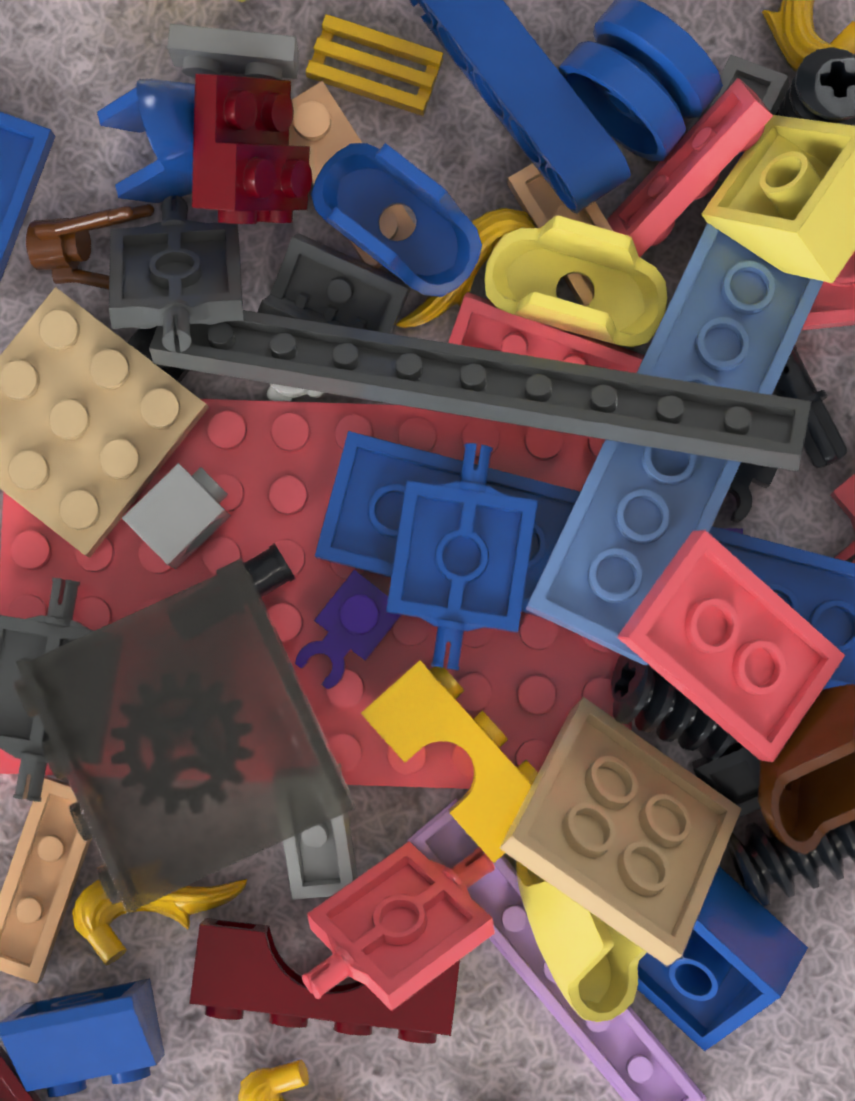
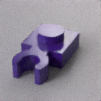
(354, 622)

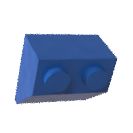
(729, 969)
(85, 1037)

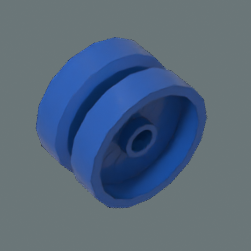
(642, 78)

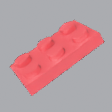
(731, 645)

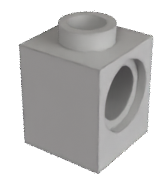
(178, 514)

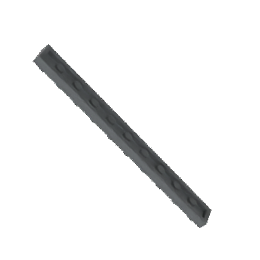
(499, 387)

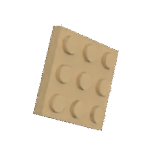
(84, 421)
(623, 831)

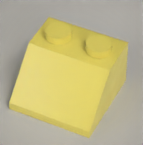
(793, 197)

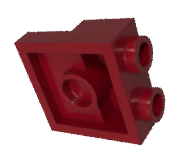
(245, 151)

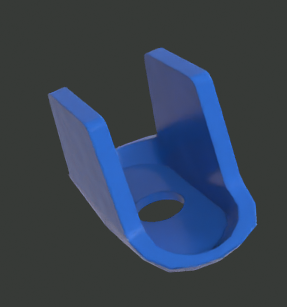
(167, 116)
(367, 180)

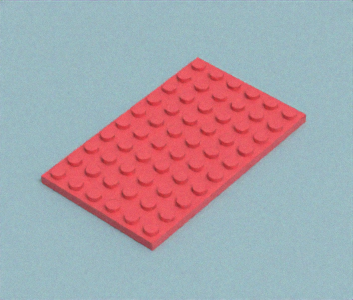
(279, 479)

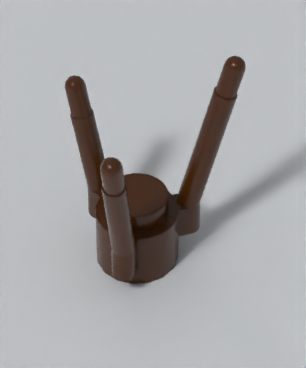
(66, 242)

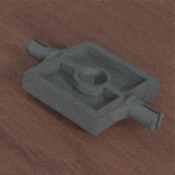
(175, 275)
(31, 638)

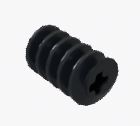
(823, 88)
(658, 705)
(770, 861)

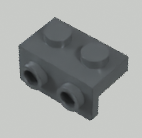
(334, 289)

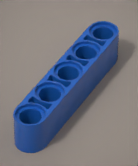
(529, 98)

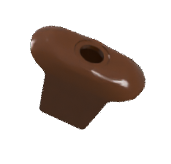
(816, 773)

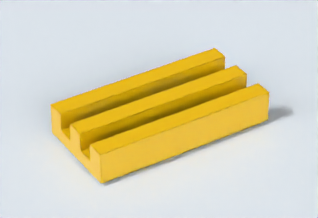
(383, 42)

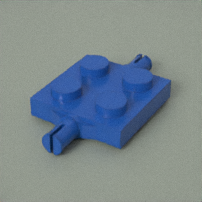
(461, 556)

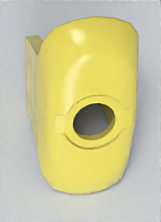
(532, 261)
(584, 954)

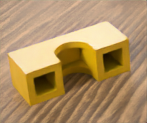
(423, 711)

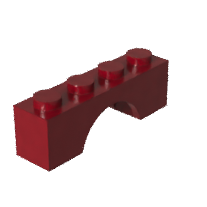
(243, 971)

